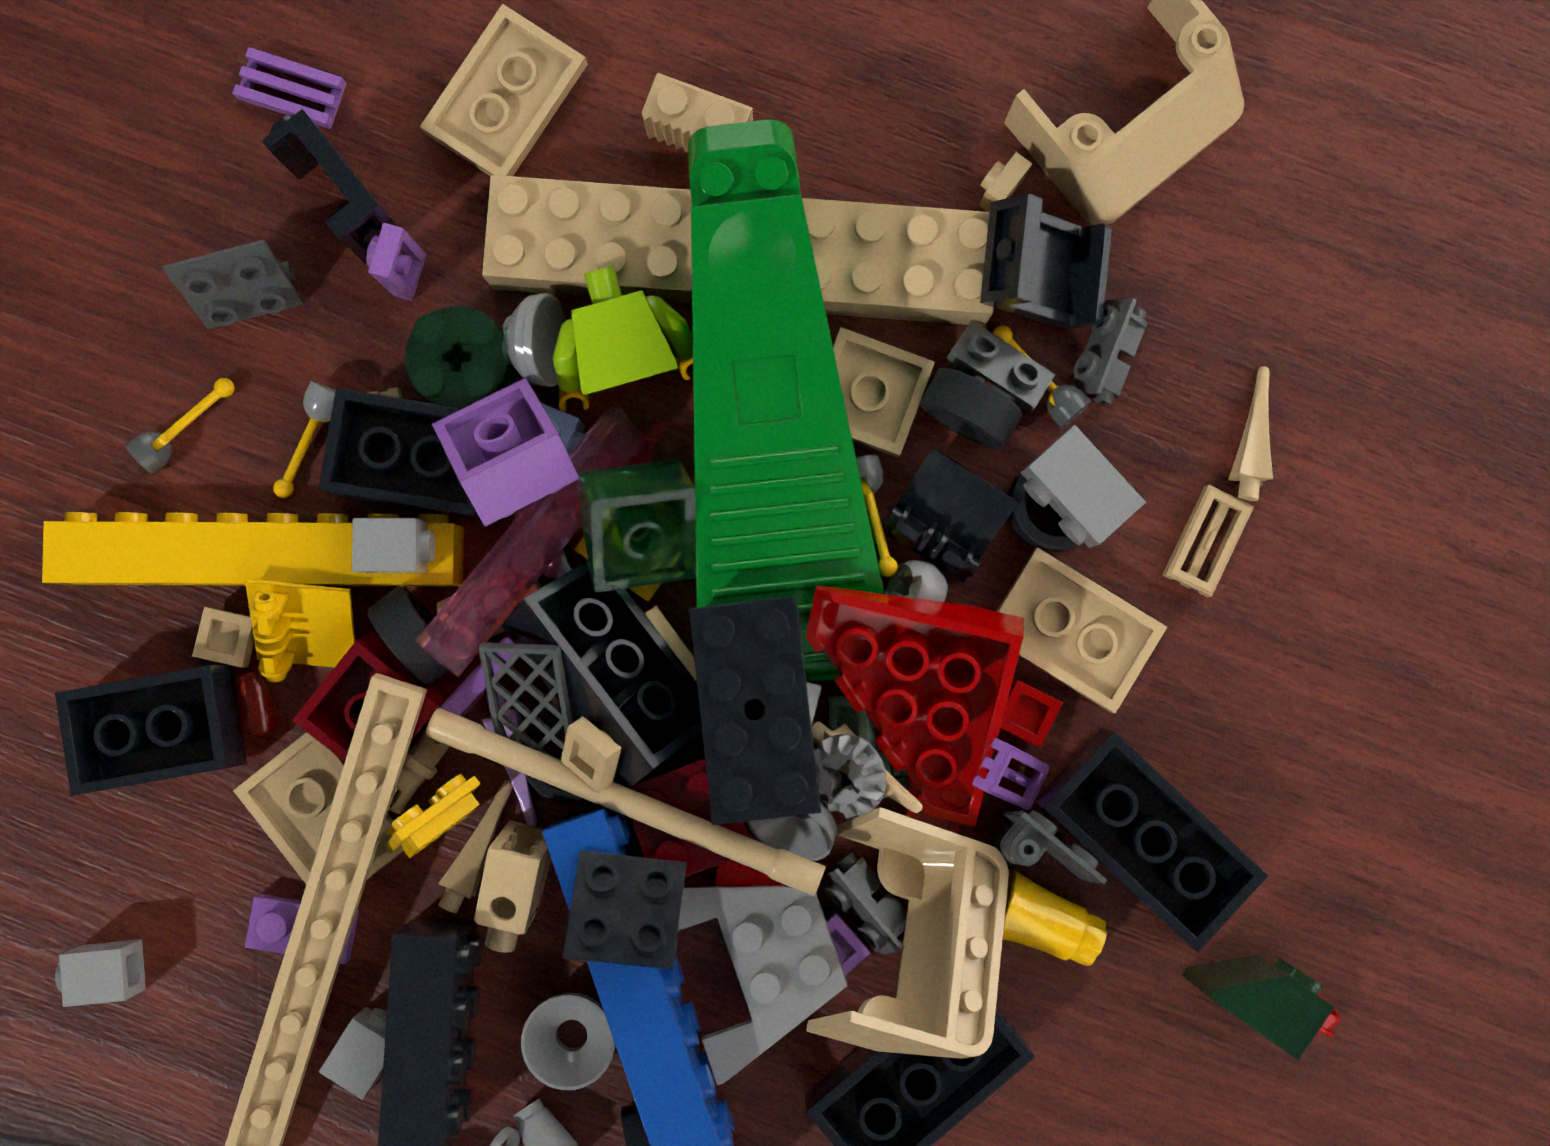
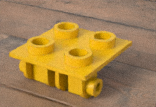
(298, 625)

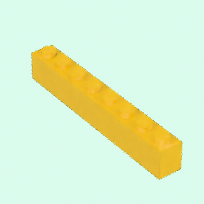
(228, 551)

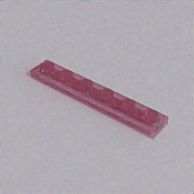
(525, 549)

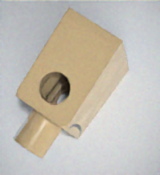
(512, 884)

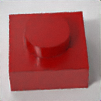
(1029, 713)

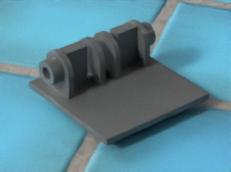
(235, 284)
(1031, 835)

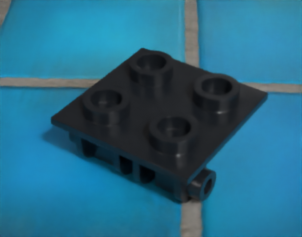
(949, 515)
(625, 910)

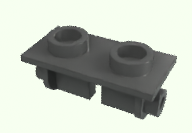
(1098, 368)
(1009, 370)
(850, 891)

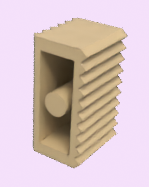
(680, 109)

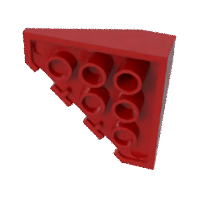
(927, 680)

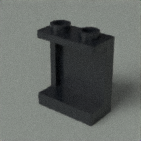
(301, 148)
(1044, 265)

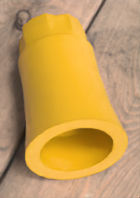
(1051, 922)

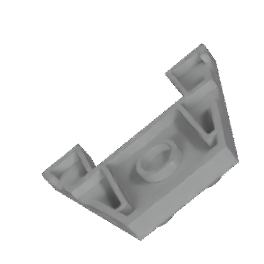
(780, 959)

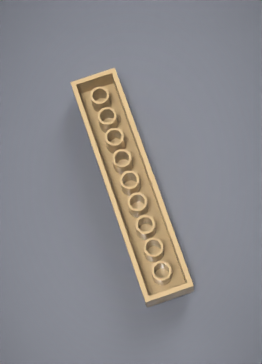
(866, 255)

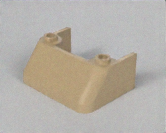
(1113, 172)
(949, 941)

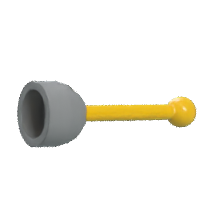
(318, 405)

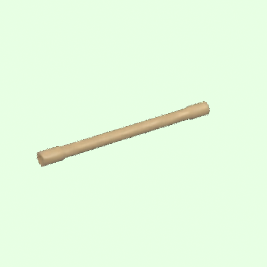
(776, 863)

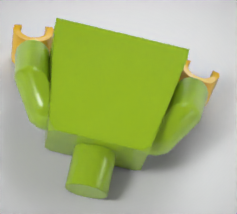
(618, 340)

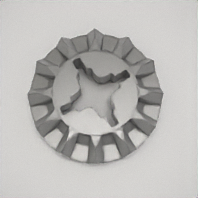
(865, 771)

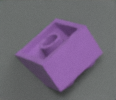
(505, 452)

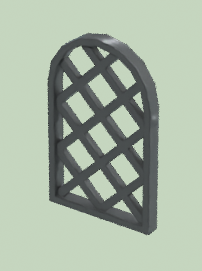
(553, 652)

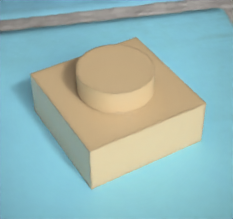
(1004, 180)
(224, 637)
(590, 754)

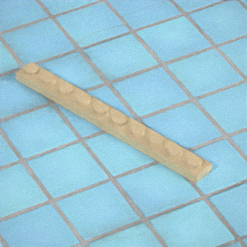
(327, 911)

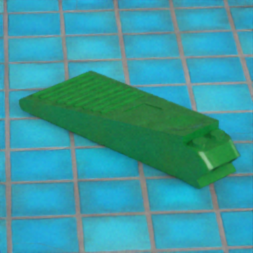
(770, 417)

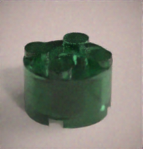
(441, 340)

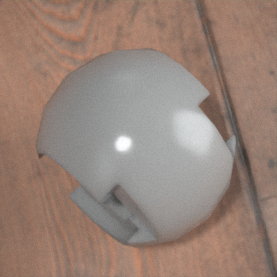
(918, 581)

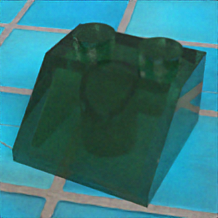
(638, 524)
(1267, 997)

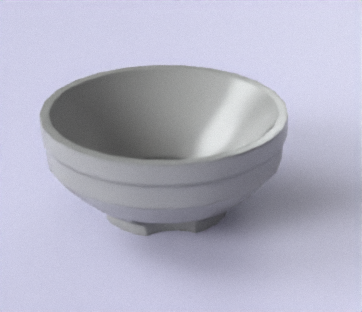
(532, 337)
(803, 835)
(556, 1063)

